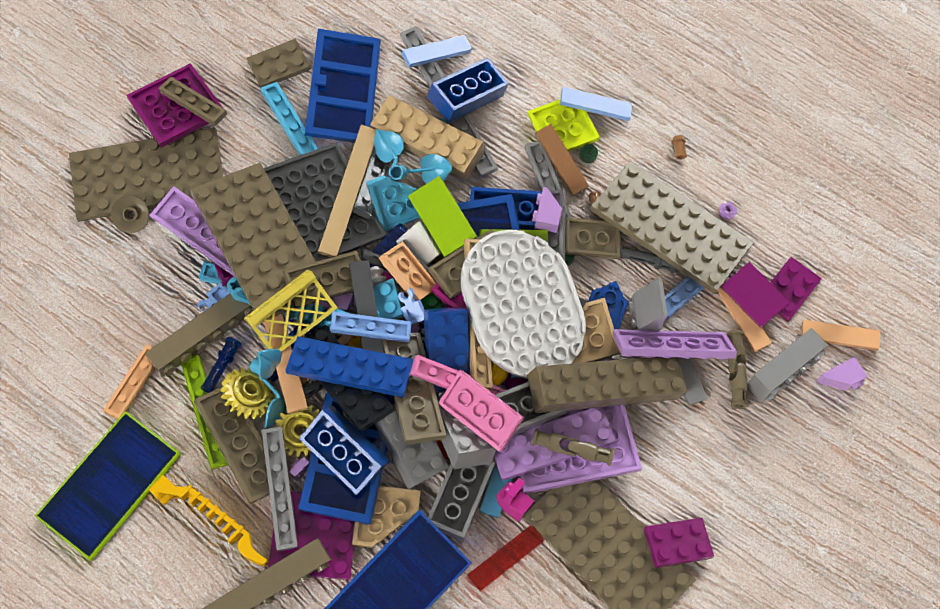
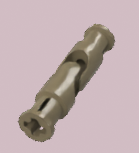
(737, 372)
(585, 450)

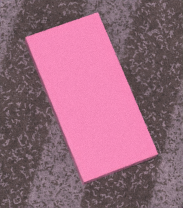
(481, 410)

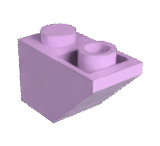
(549, 212)

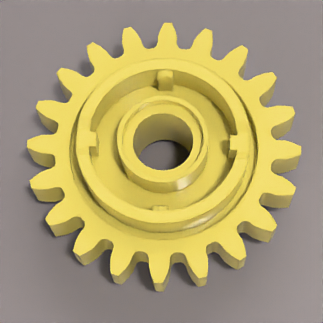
(246, 393)
(290, 425)

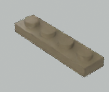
(192, 101)

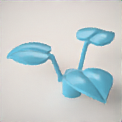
(390, 144)
(264, 366)

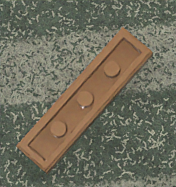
(561, 159)

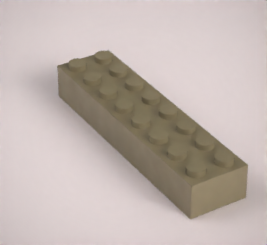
(605, 383)

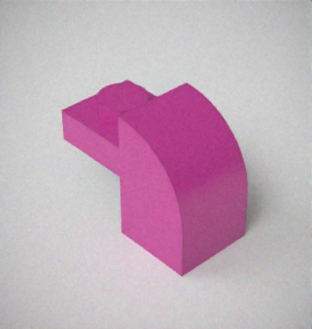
(513, 500)

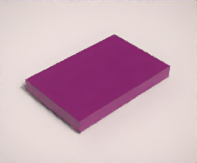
(755, 295)

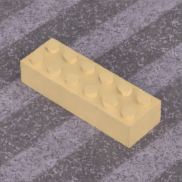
(429, 135)

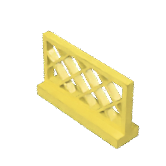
(285, 296)

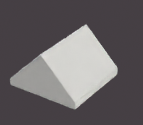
(421, 242)

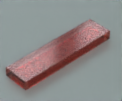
(505, 558)

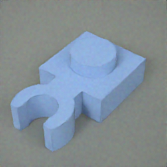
(214, 295)
(412, 309)

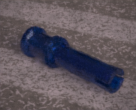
(227, 358)

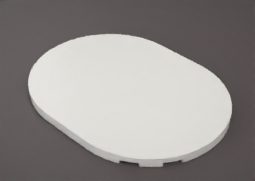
(522, 302)

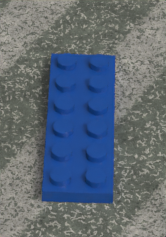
(350, 366)

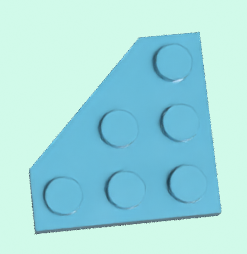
(391, 201)

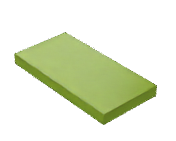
(442, 216)

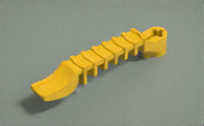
(165, 491)

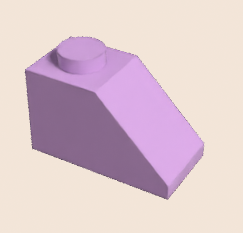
(844, 376)

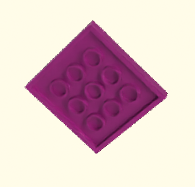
(163, 116)
(334, 534)

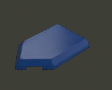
(614, 301)

